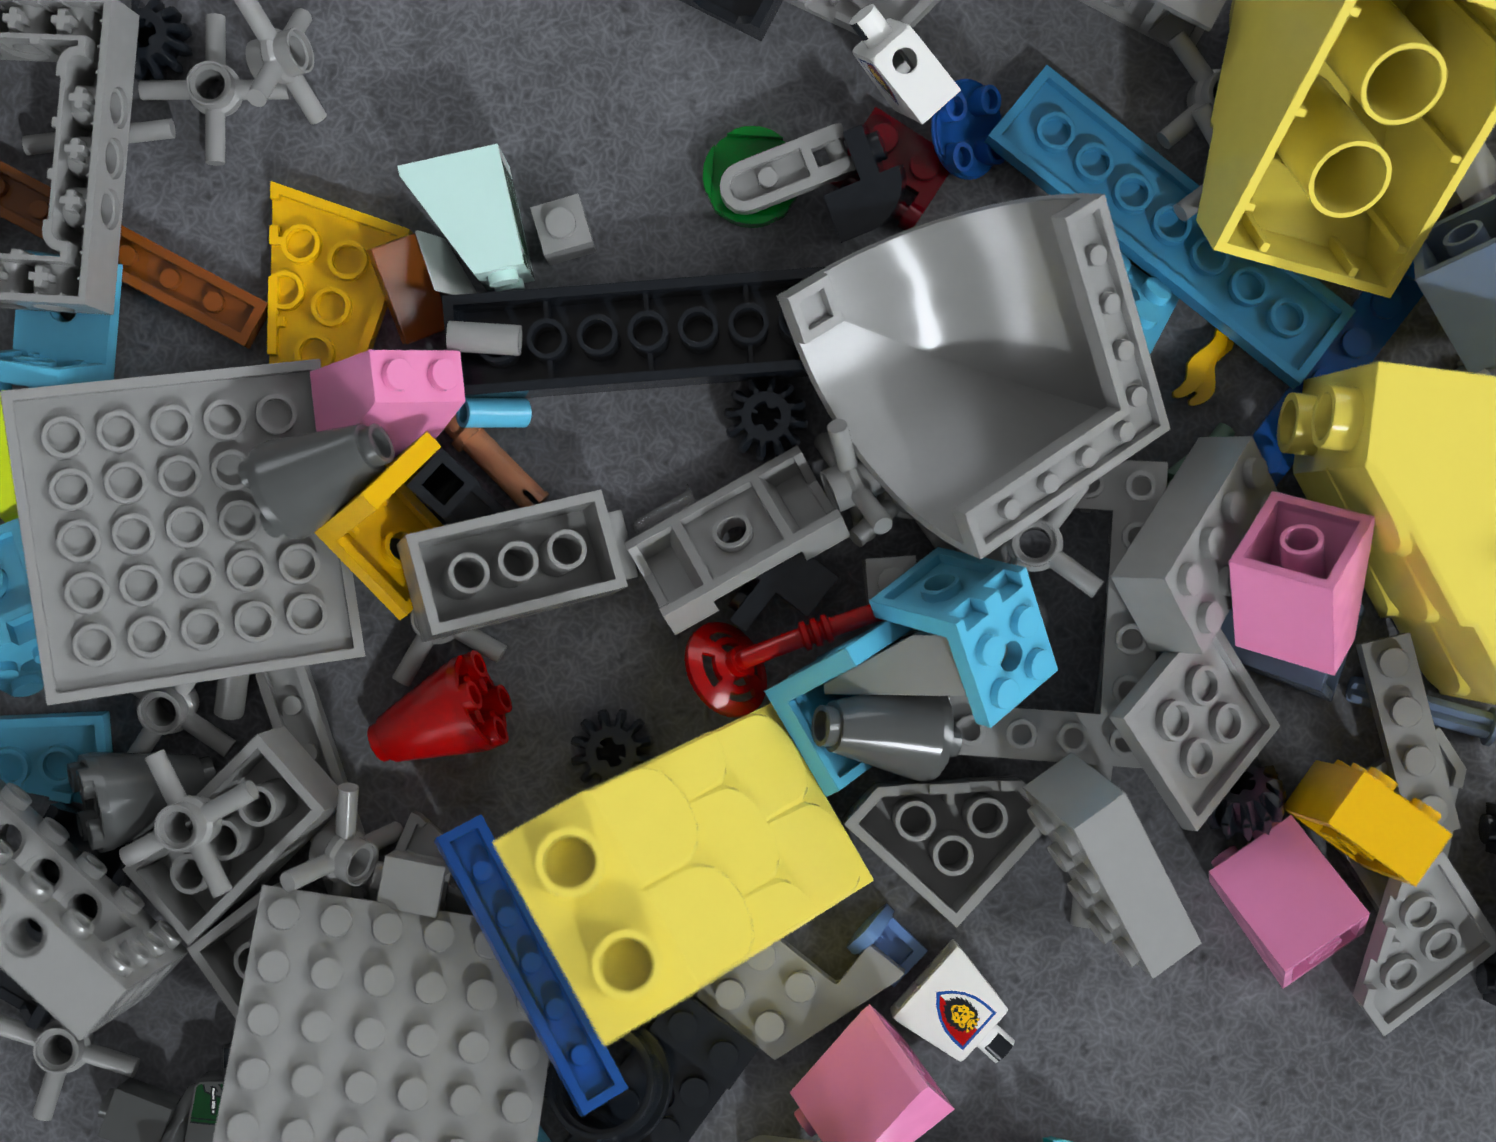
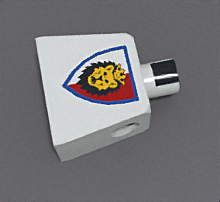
(901, 65)
(954, 1007)

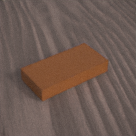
(408, 288)

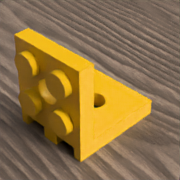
(383, 511)

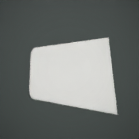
(443, 265)

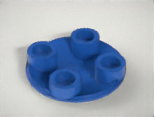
(963, 127)

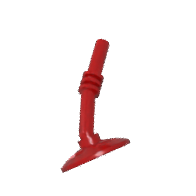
(744, 656)

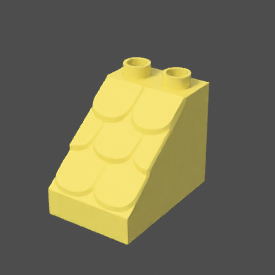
(1345, 131)
(1423, 462)
(682, 869)

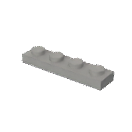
(1406, 724)

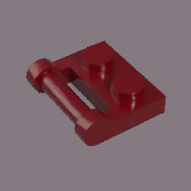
(922, 166)

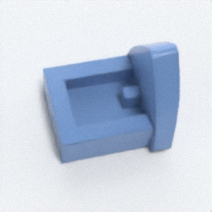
(889, 937)

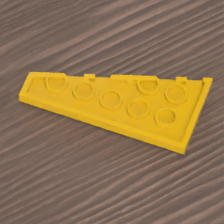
(322, 279)

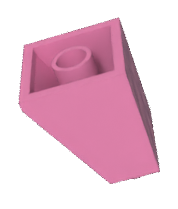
(390, 388)
(1300, 581)
(1288, 900)
(869, 1088)

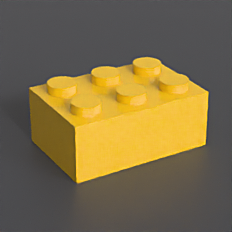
(1369, 820)

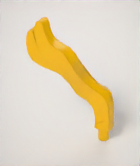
(1201, 370)

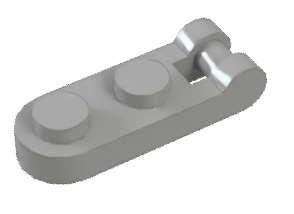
(786, 171)

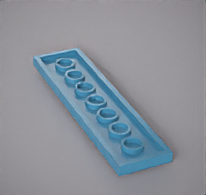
(1078, 147)

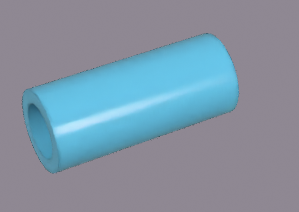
(494, 413)

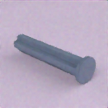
(1444, 713)

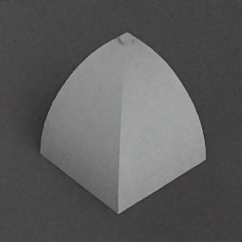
(984, 362)

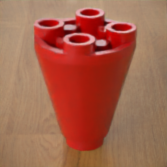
(444, 715)

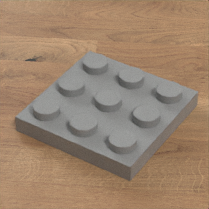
(1195, 727)

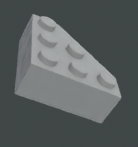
(946, 835)

